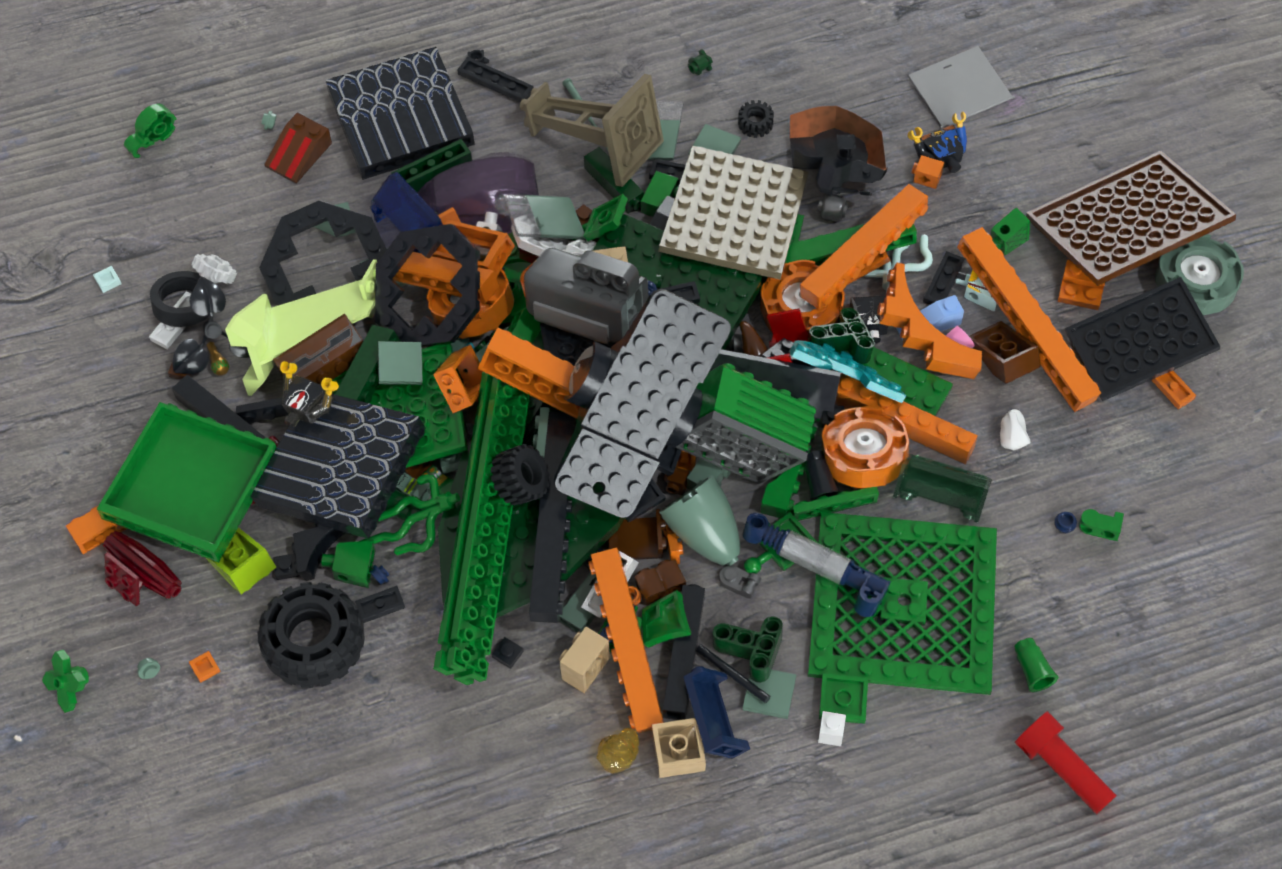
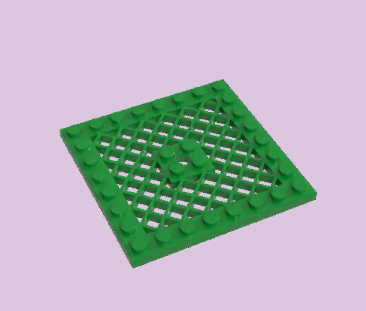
(910, 673)

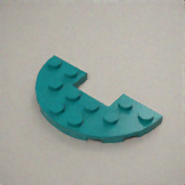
(827, 358)

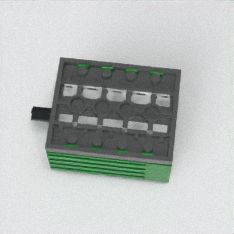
(749, 426)

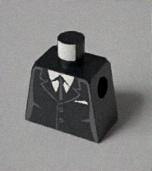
(867, 309)

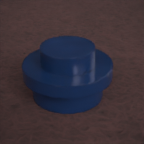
(1065, 522)
(380, 574)

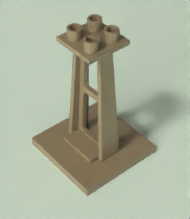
(630, 126)

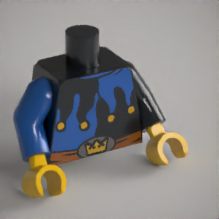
(943, 145)

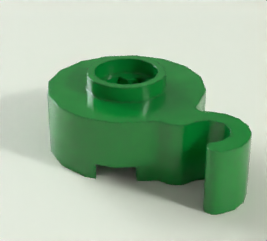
(150, 126)

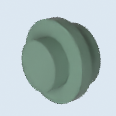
(269, 120)
(148, 668)

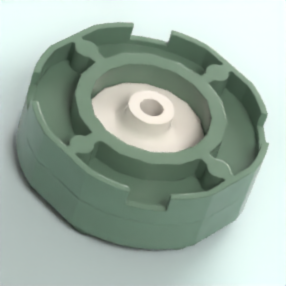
(1207, 268)

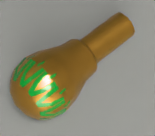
(219, 364)

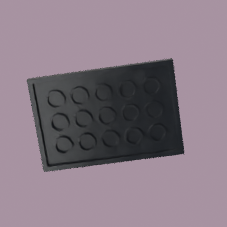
(1142, 338)

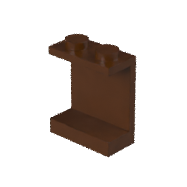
(641, 538)

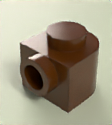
(677, 481)

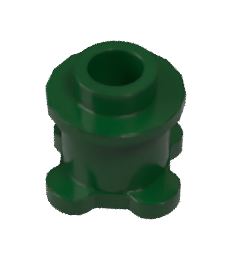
(700, 63)

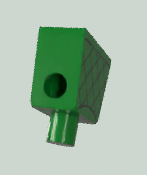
(1011, 231)

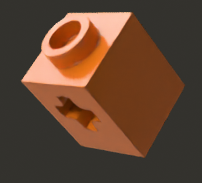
(927, 171)

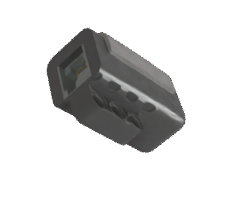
(584, 294)

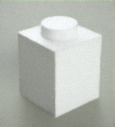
(832, 728)

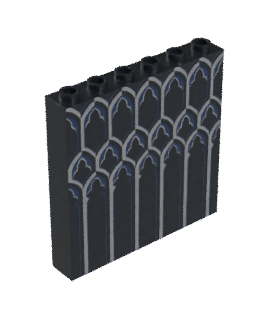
(398, 111)
(340, 466)

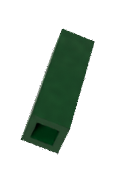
(599, 166)

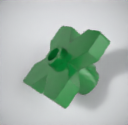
(65, 680)

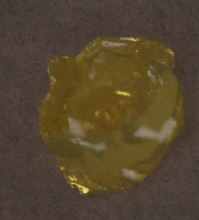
(618, 750)

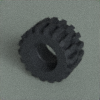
(520, 474)

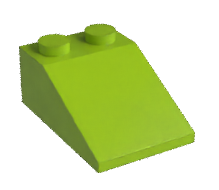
(244, 562)

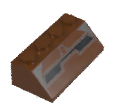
(325, 352)

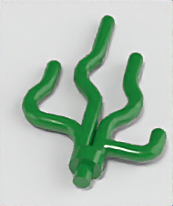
(430, 510)

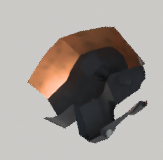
(839, 146)

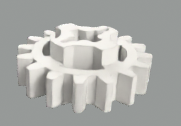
(214, 268)

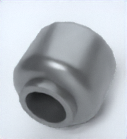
(833, 207)

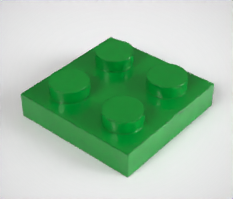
(844, 696)

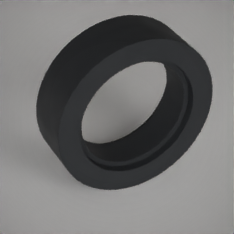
(168, 284)

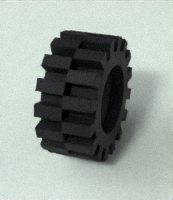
(755, 109)

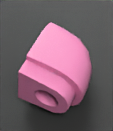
(960, 337)

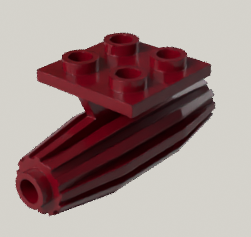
(132, 565)

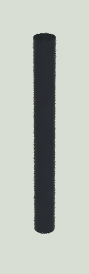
(731, 672)

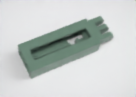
(575, 616)

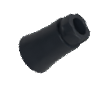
(819, 476)

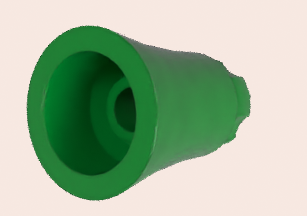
(1034, 665)

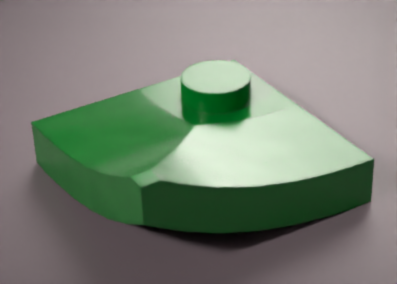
(664, 620)

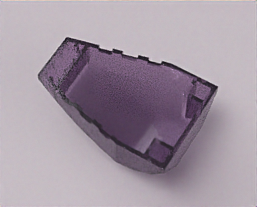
(476, 185)

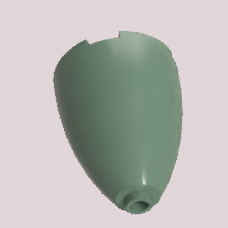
(705, 522)

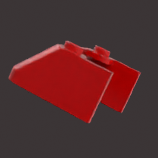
(789, 326)

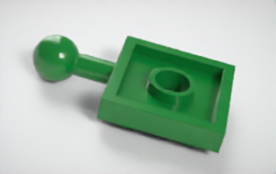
(605, 218)
(754, 565)

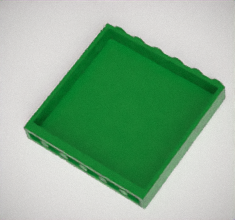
(187, 481)

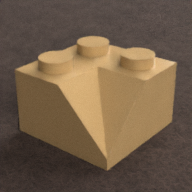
(584, 659)
(678, 748)

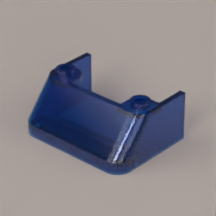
(402, 206)

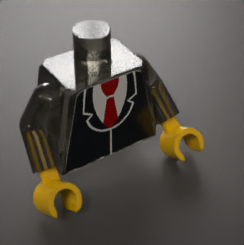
(305, 398)

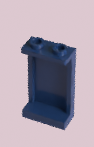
(711, 713)

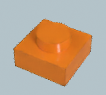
(204, 666)

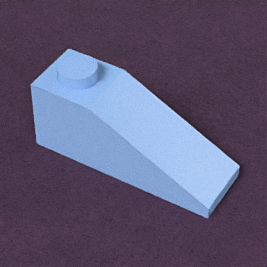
(943, 314)

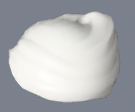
(1013, 431)

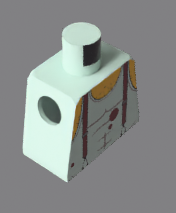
(976, 290)

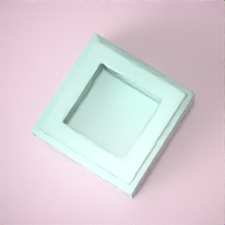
(107, 279)

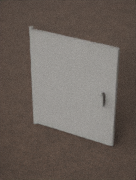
(965, 86)

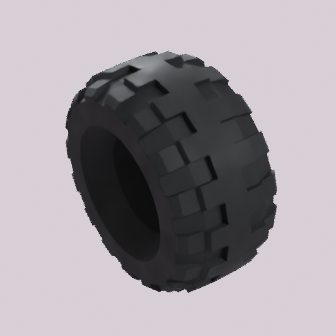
(314, 663)

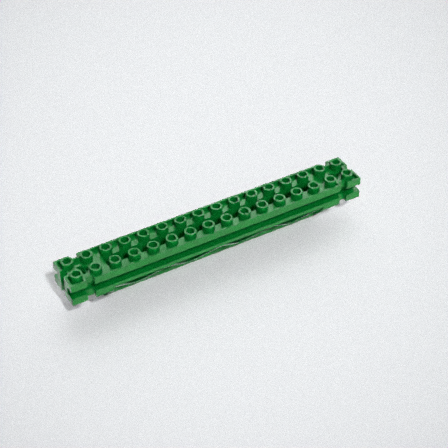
(480, 537)

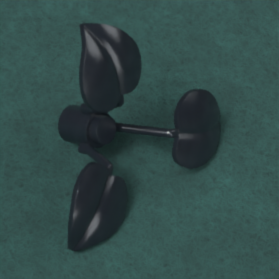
(204, 300)

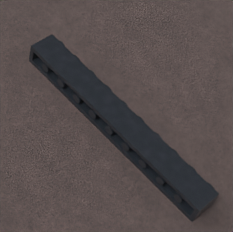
(552, 528)

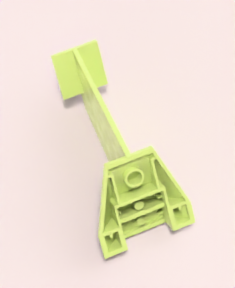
(276, 329)

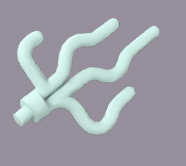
(908, 267)

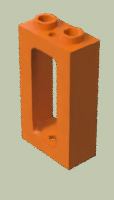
(498, 243)
(448, 378)

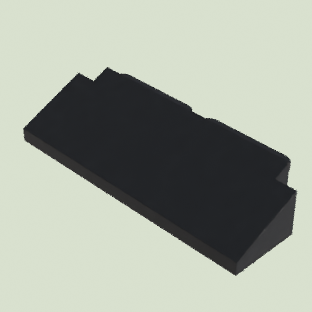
(802, 381)

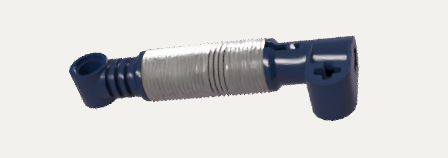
(819, 560)

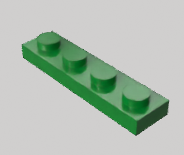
(839, 502)

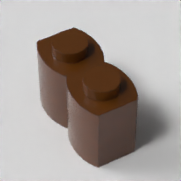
(659, 581)

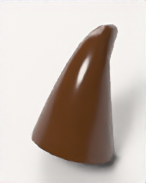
(751, 341)

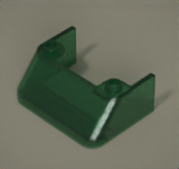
(943, 485)

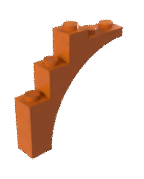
(918, 333)

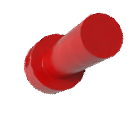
(1044, 740)

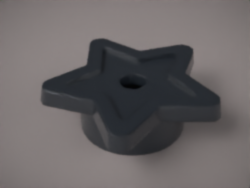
(478, 54)

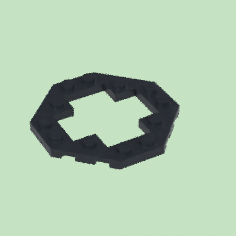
(282, 246)
(465, 281)

